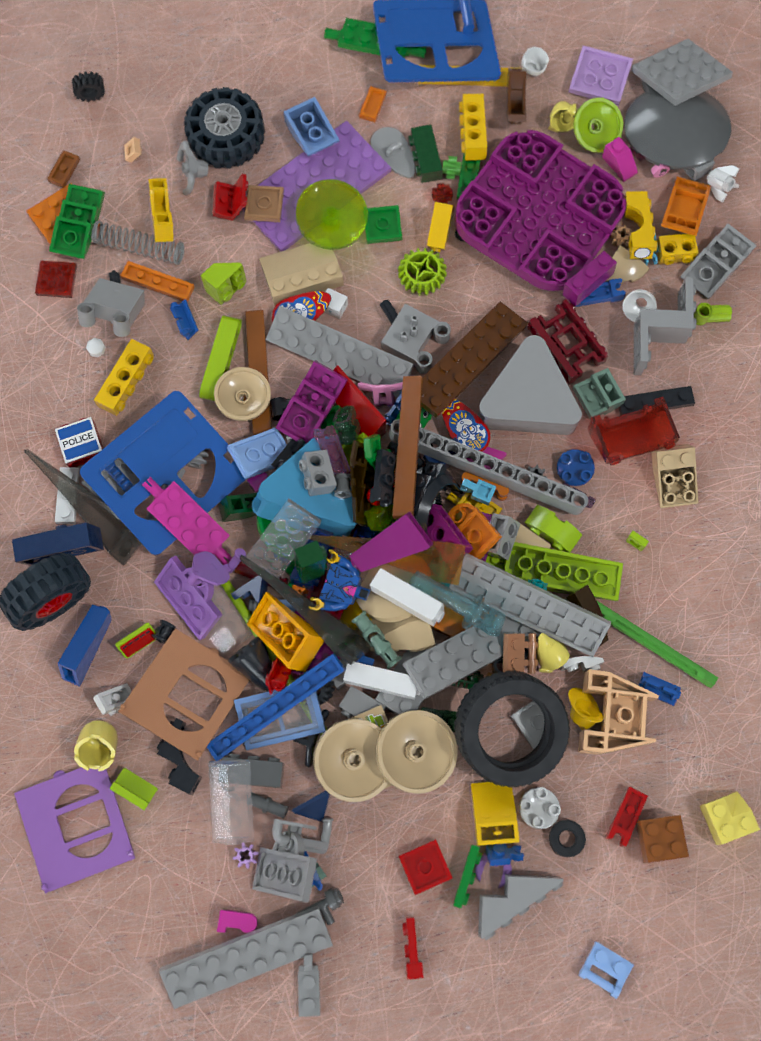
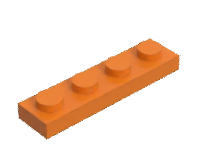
(157, 281)

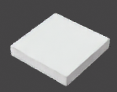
(530, 723)

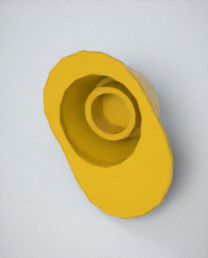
(584, 709)

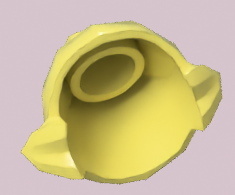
(562, 117)
(550, 653)

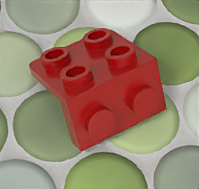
(230, 198)

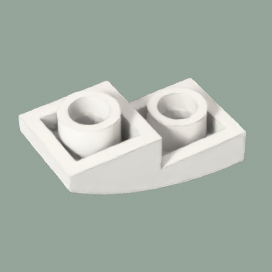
(585, 662)

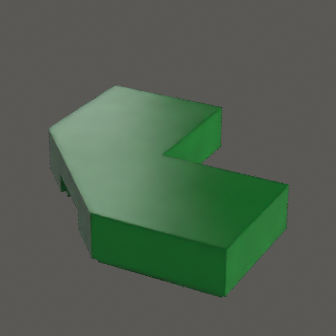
(371, 445)

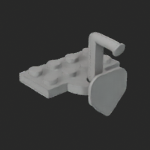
(284, 868)

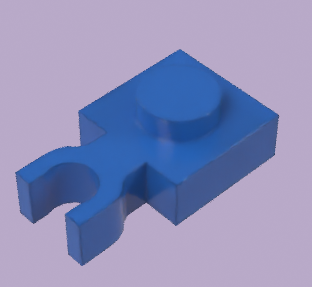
(501, 855)

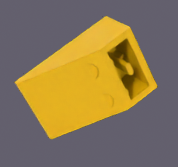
(494, 814)

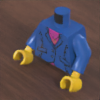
(340, 586)

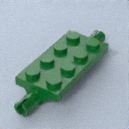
(362, 37)

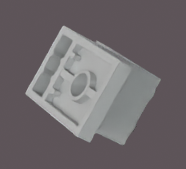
(664, 325)

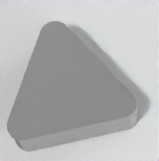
(531, 394)

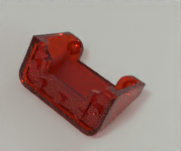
(634, 432)

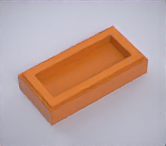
(372, 104)

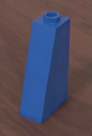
(84, 645)

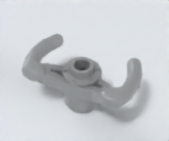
(191, 167)

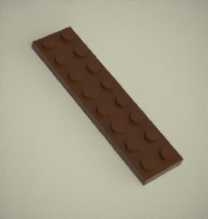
(470, 358)

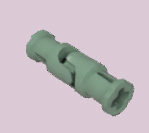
(378, 641)

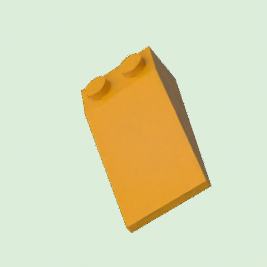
(285, 633)

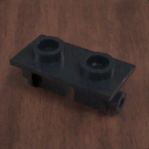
(290, 449)

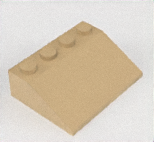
(301, 271)

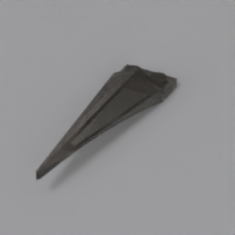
(115, 535)
(335, 632)

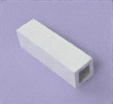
(407, 597)
(380, 680)

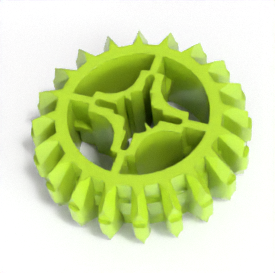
(416, 263)

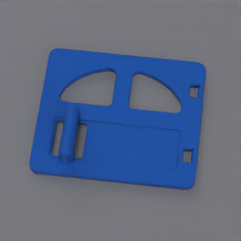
(433, 25)
(159, 448)

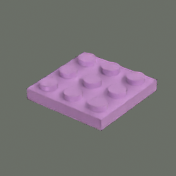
(600, 75)

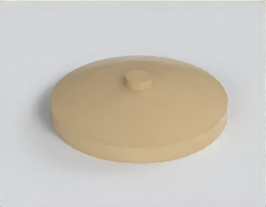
(379, 607)
(416, 751)
(348, 761)

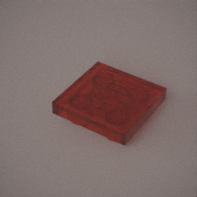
(56, 279)

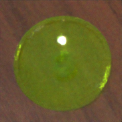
(331, 214)

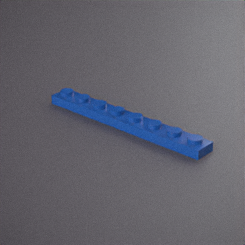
(275, 707)

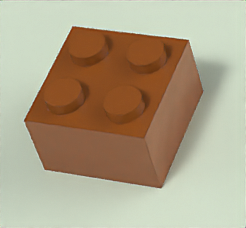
(662, 839)

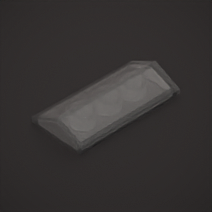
(231, 627)
(231, 802)

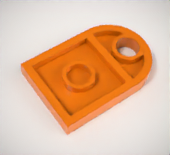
(475, 528)

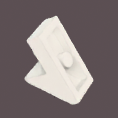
(111, 700)

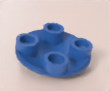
(575, 467)

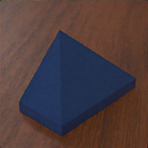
(314, 808)

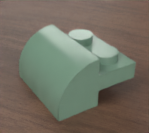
(599, 394)

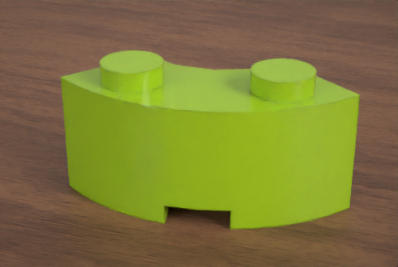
(559, 533)

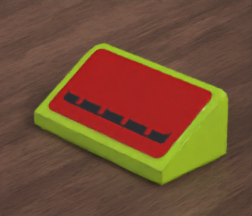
(136, 640)

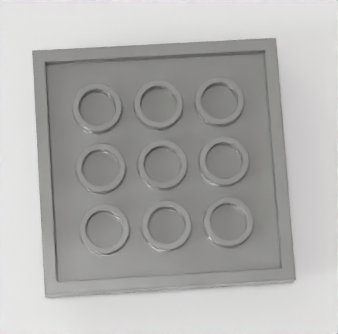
(681, 72)

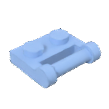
(611, 964)

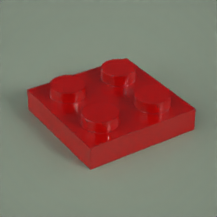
(425, 867)

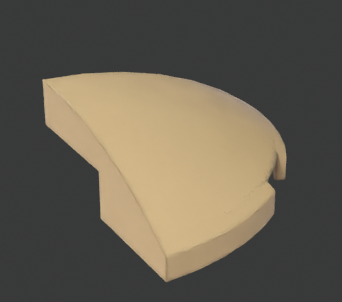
(628, 268)

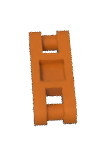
(500, 492)

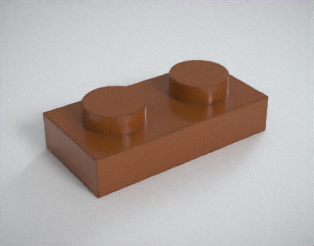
(63, 169)

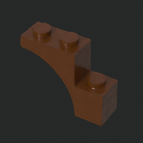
(516, 96)

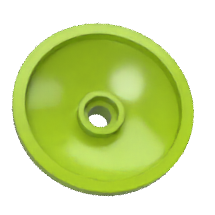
(605, 118)

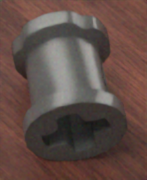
(343, 485)

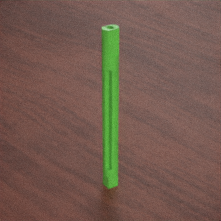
(658, 647)

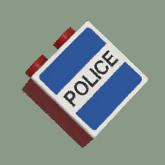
(79, 442)

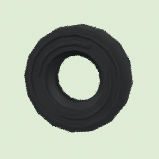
(576, 829)

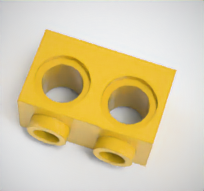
(675, 244)

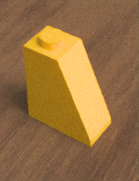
(440, 226)

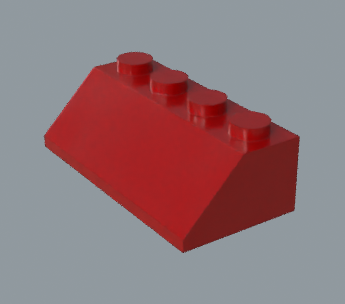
(369, 417)

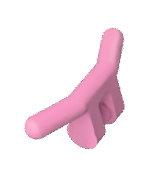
(378, 389)

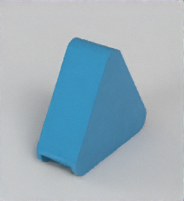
(289, 483)

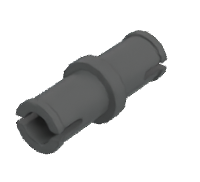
(268, 805)

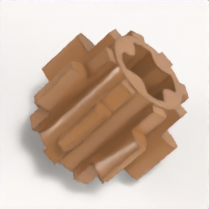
(617, 235)

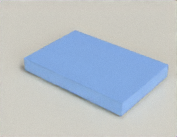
(257, 452)

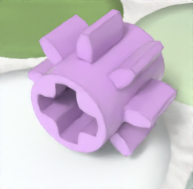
(252, 854)

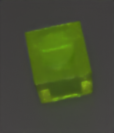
(379, 518)

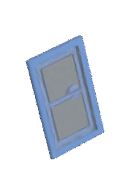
(298, 722)

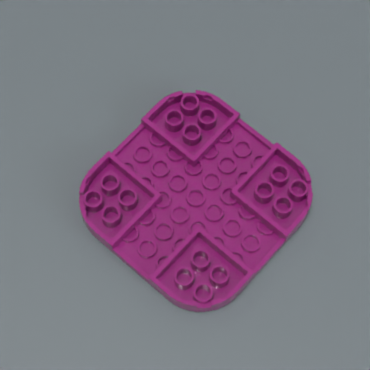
(539, 210)

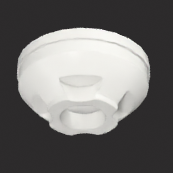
(630, 306)

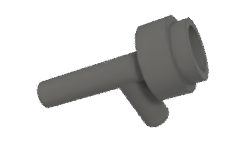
(333, 899)

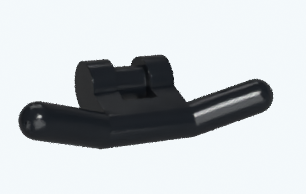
(310, 742)

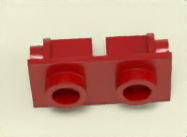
(278, 676)

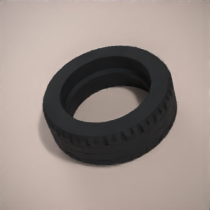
(542, 758)

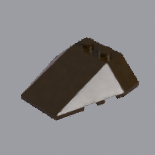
(361, 481)

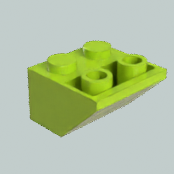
(223, 280)

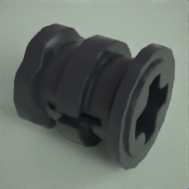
(163, 631)

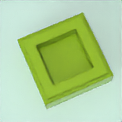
(637, 540)

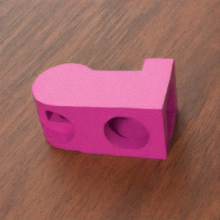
(245, 921)

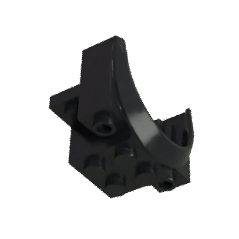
(429, 483)

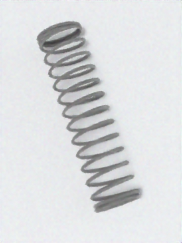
(180, 246)

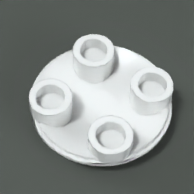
(539, 808)

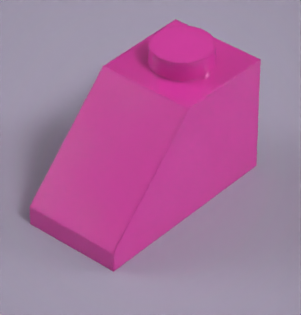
(620, 159)

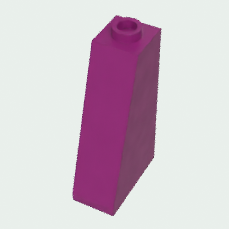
(395, 542)

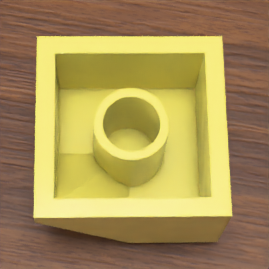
(729, 818)

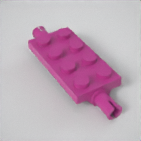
(187, 520)

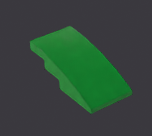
(76, 220)

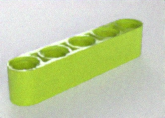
(220, 355)

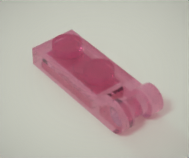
(333, 446)

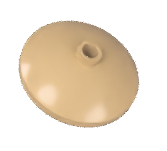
(242, 383)

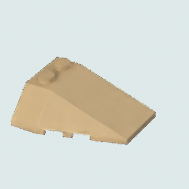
(406, 634)

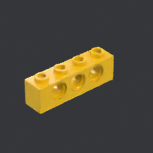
(474, 127)
(133, 352)

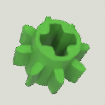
(451, 167)

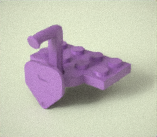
(188, 594)

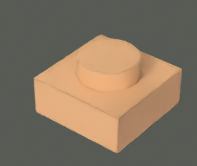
(132, 149)

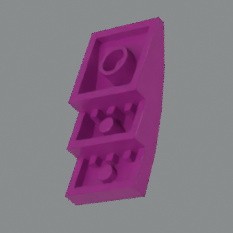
(311, 402)

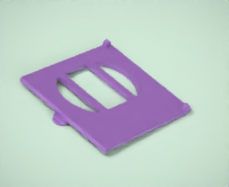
(51, 852)

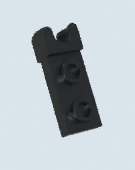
(383, 478)

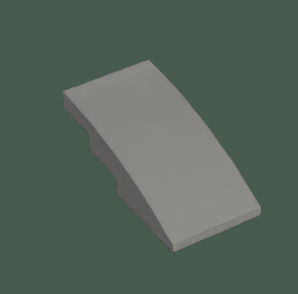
(719, 260)

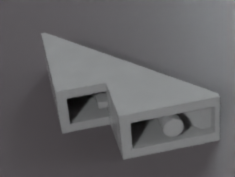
(518, 895)

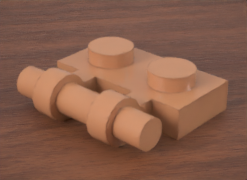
(514, 652)

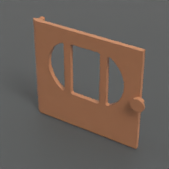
(152, 692)

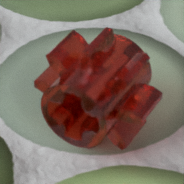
(442, 193)

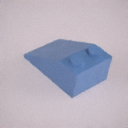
(310, 127)

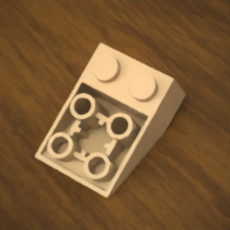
(675, 475)

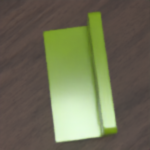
(134, 788)

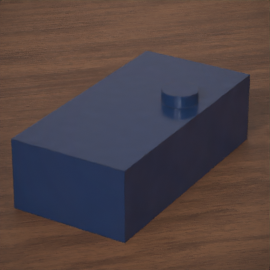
(74, 539)

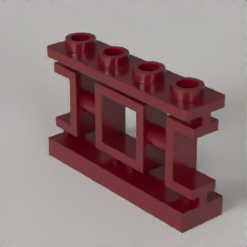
(580, 331)

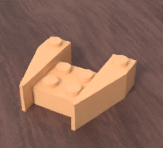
(622, 714)

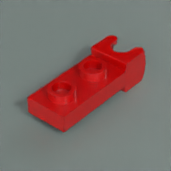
(627, 815)
(414, 967)

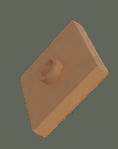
(264, 203)

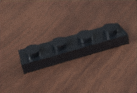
(674, 399)

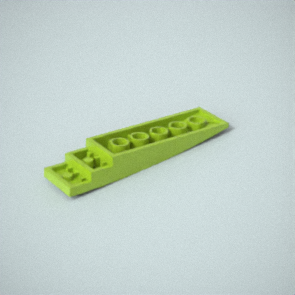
(563, 570)

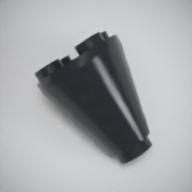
(253, 662)

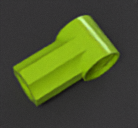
(712, 313)

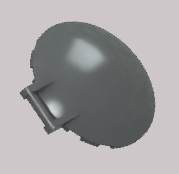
(679, 134)

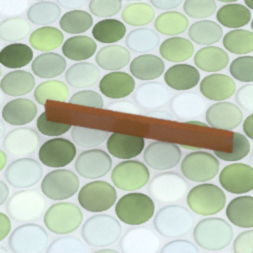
(258, 360)
(408, 446)

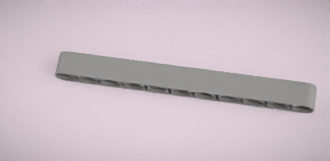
(495, 473)

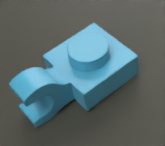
(480, 492)

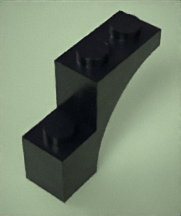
(183, 776)

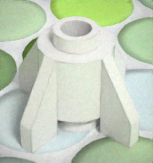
(722, 180)

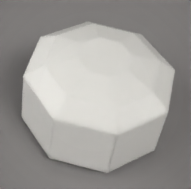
(95, 347)

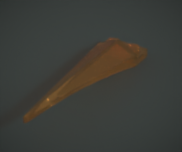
(440, 561)

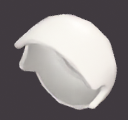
(535, 61)

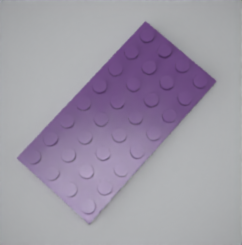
(348, 161)

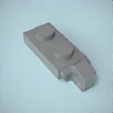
(309, 988)

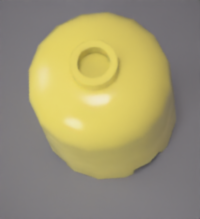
(96, 746)

